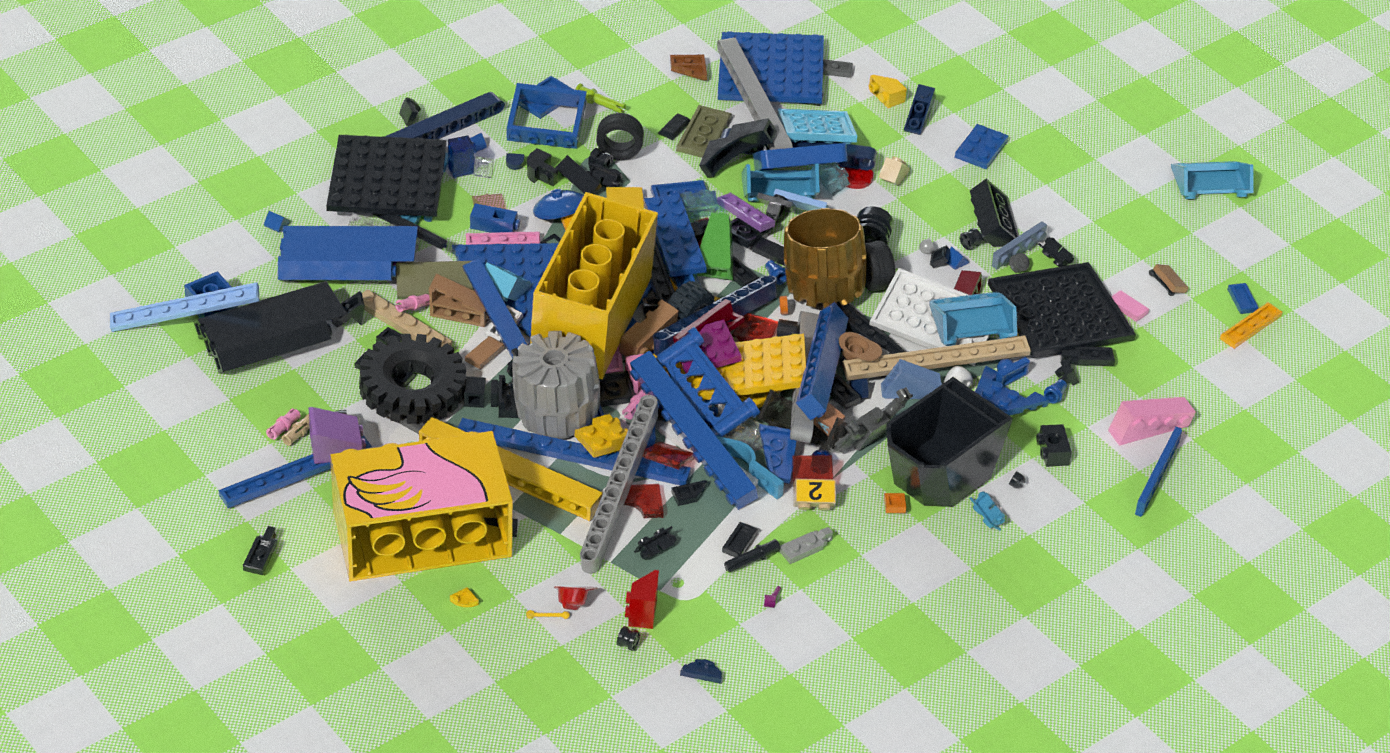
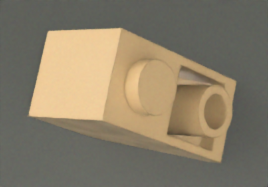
(894, 170)

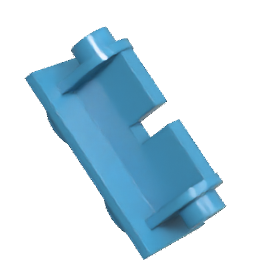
(992, 516)

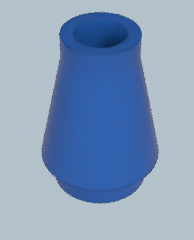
(776, 271)
(1055, 391)

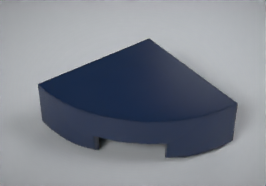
(860, 387)

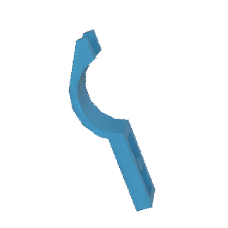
(766, 479)

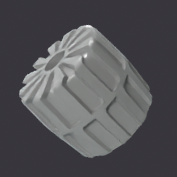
(556, 384)

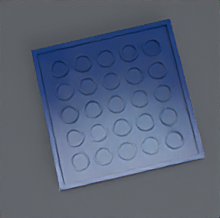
(783, 63)

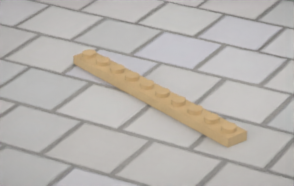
(939, 357)

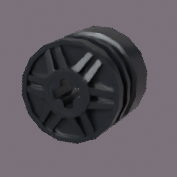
(876, 224)

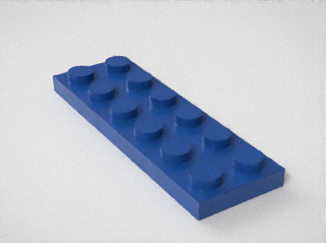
(676, 236)

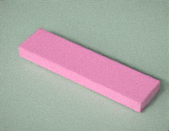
(503, 238)

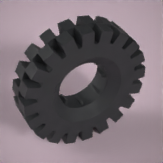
(417, 356)

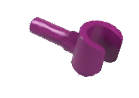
(770, 600)

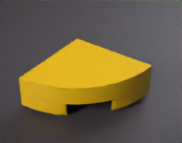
(464, 598)

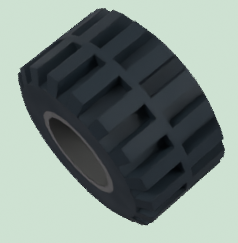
(690, 298)

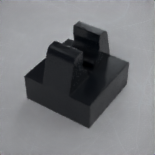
(1067, 373)

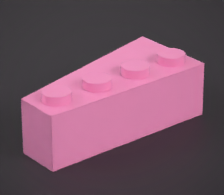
(1149, 418)

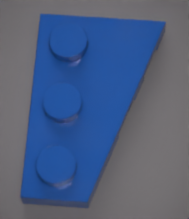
(778, 450)

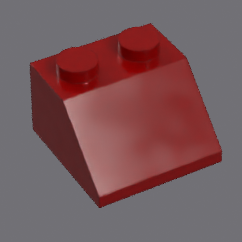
(642, 601)

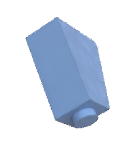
(914, 377)

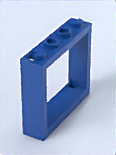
(546, 95)

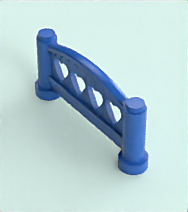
(735, 410)

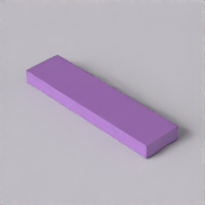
(745, 212)

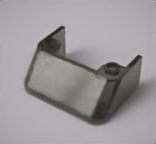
(777, 413)

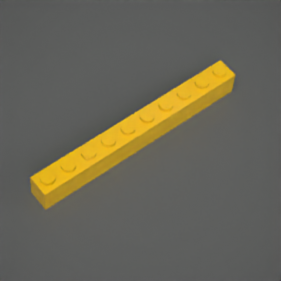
(532, 477)

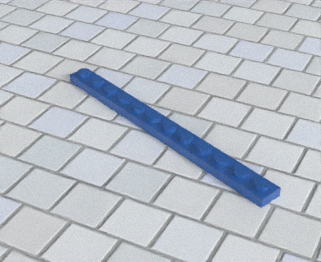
(572, 451)

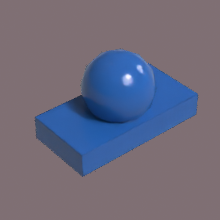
(1011, 371)

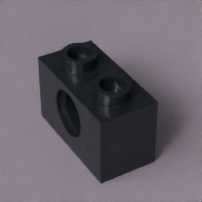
(1054, 445)

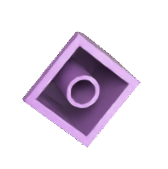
(333, 433)

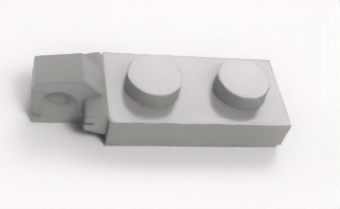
(806, 545)

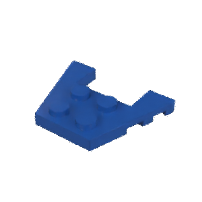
(1005, 399)

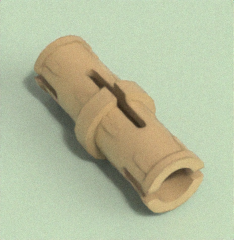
(291, 436)

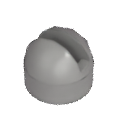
(926, 246)

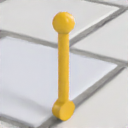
(531, 614)

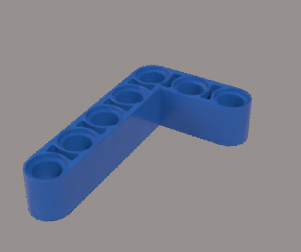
(800, 156)

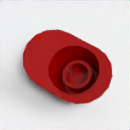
(573, 597)

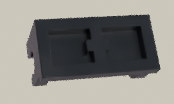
(507, 403)

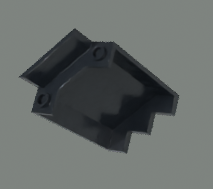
(269, 326)

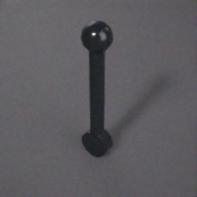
(1152, 273)

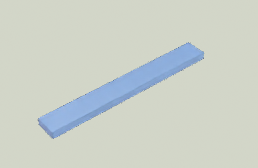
(184, 307)

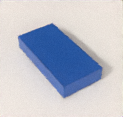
(1242, 298)

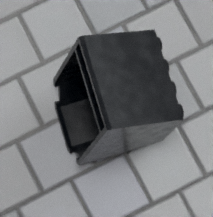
(946, 444)

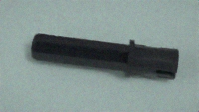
(753, 555)

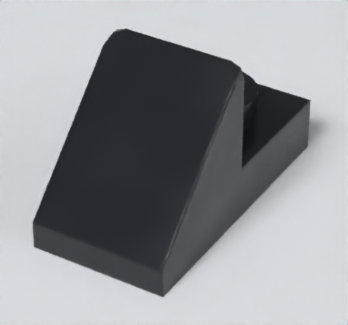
(354, 308)

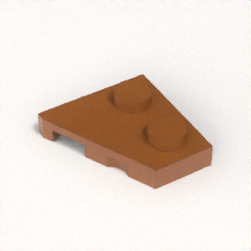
(689, 65)

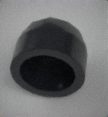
(1016, 479)

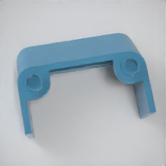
(793, 181)

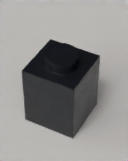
(475, 392)

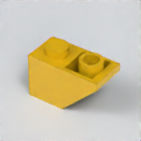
(887, 90)

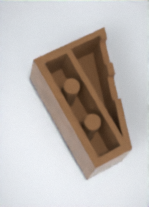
(455, 302)
(640, 336)

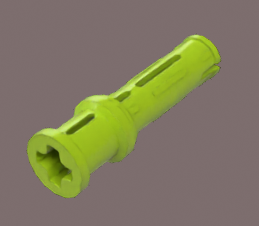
(594, 97)

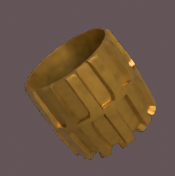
(825, 257)

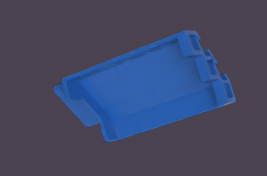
(344, 252)

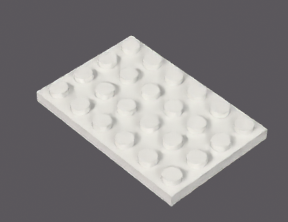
(907, 310)

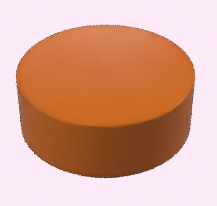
(783, 305)

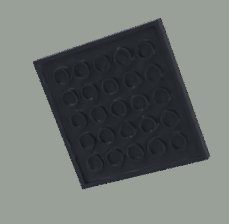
(387, 175)
(1063, 309)

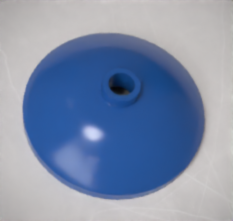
(557, 204)

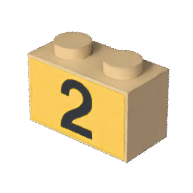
(814, 493)

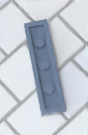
(1019, 245)

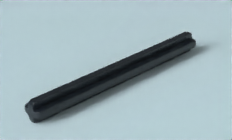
(422, 233)

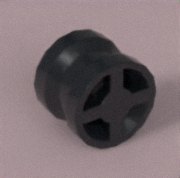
(970, 238)
(628, 638)

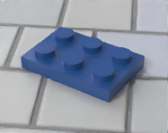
(981, 146)

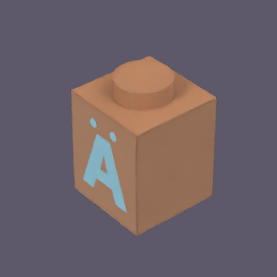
(827, 421)

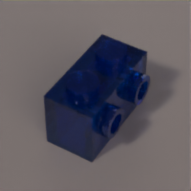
(461, 156)

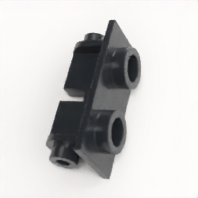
(611, 176)
(1052, 247)
(661, 538)

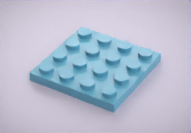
(817, 125)

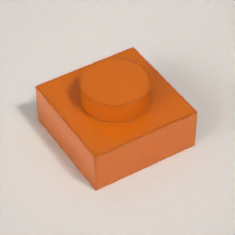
(895, 502)

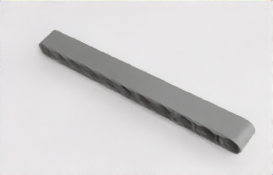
(751, 89)
(801, 426)
(619, 484)

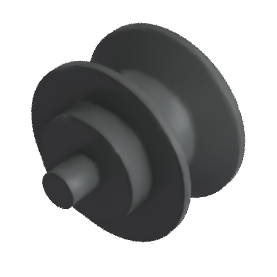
(1019, 262)

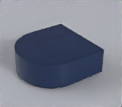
(514, 161)

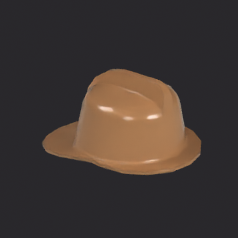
(857, 347)

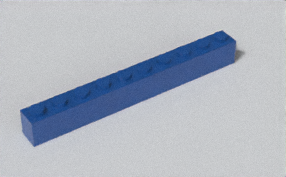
(822, 362)
(694, 431)

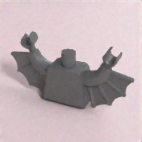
(872, 424)

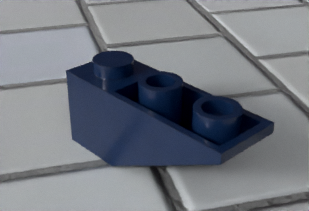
(920, 109)

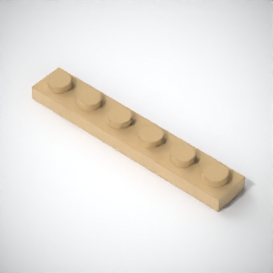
(399, 320)

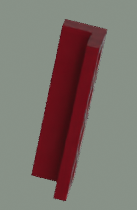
(722, 311)

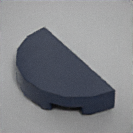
(702, 670)

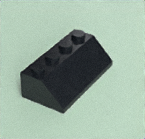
(993, 214)

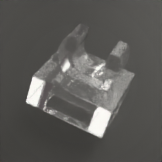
(483, 167)

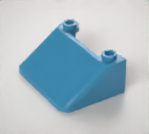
(1213, 178)
(974, 316)

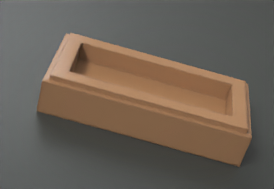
(1170, 278)
(484, 352)

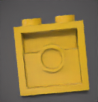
(602, 436)

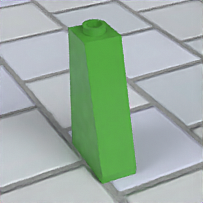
(717, 247)

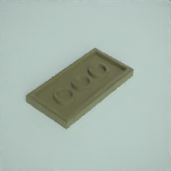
(704, 126)
(416, 277)

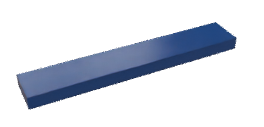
(494, 305)
(1158, 471)

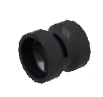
(599, 157)

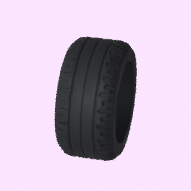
(623, 122)
(879, 266)

